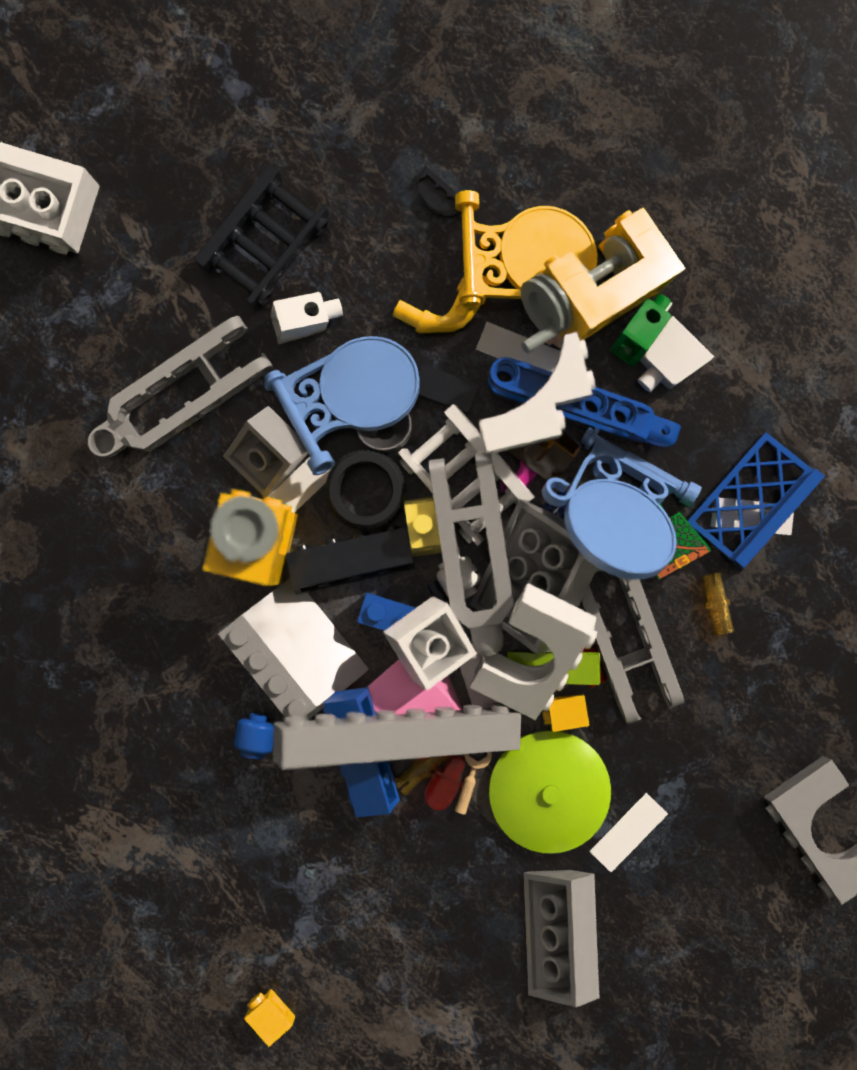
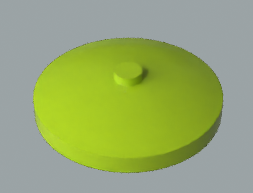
(550, 792)

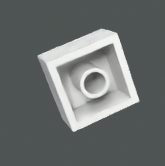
(430, 643)

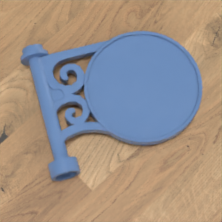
(363, 386)

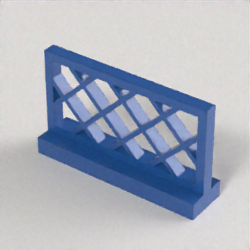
(776, 516)

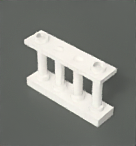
(457, 423)

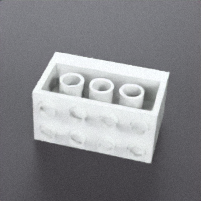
(44, 199)

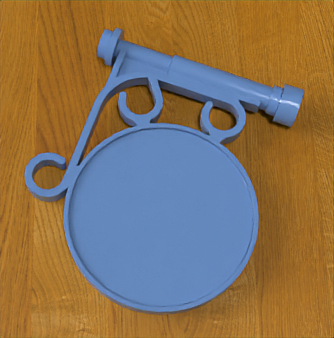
(616, 522)

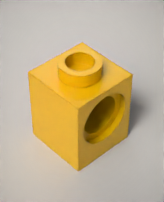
(566, 713)
(269, 1016)

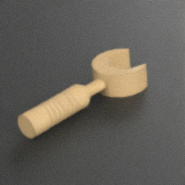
(469, 781)

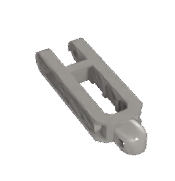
(118, 431)
(484, 624)
(653, 651)

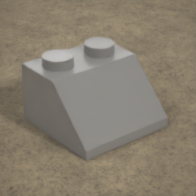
(266, 451)

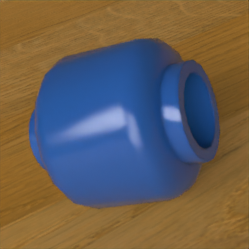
(254, 736)

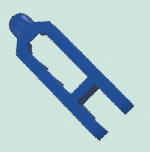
(639, 424)

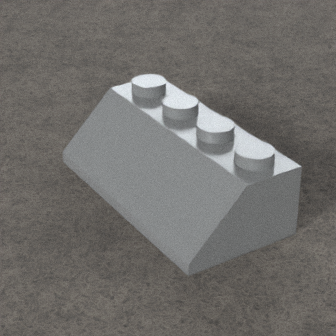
(561, 936)

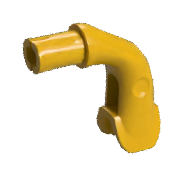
(428, 322)

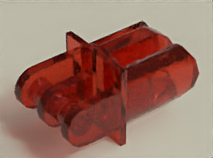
(445, 783)

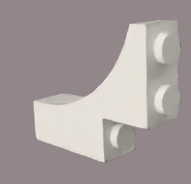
(538, 418)

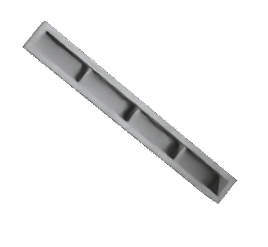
(394, 735)

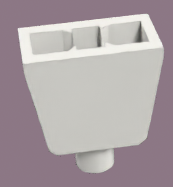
(293, 323)
(672, 357)

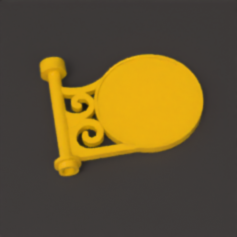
(522, 250)

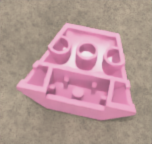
(398, 692)

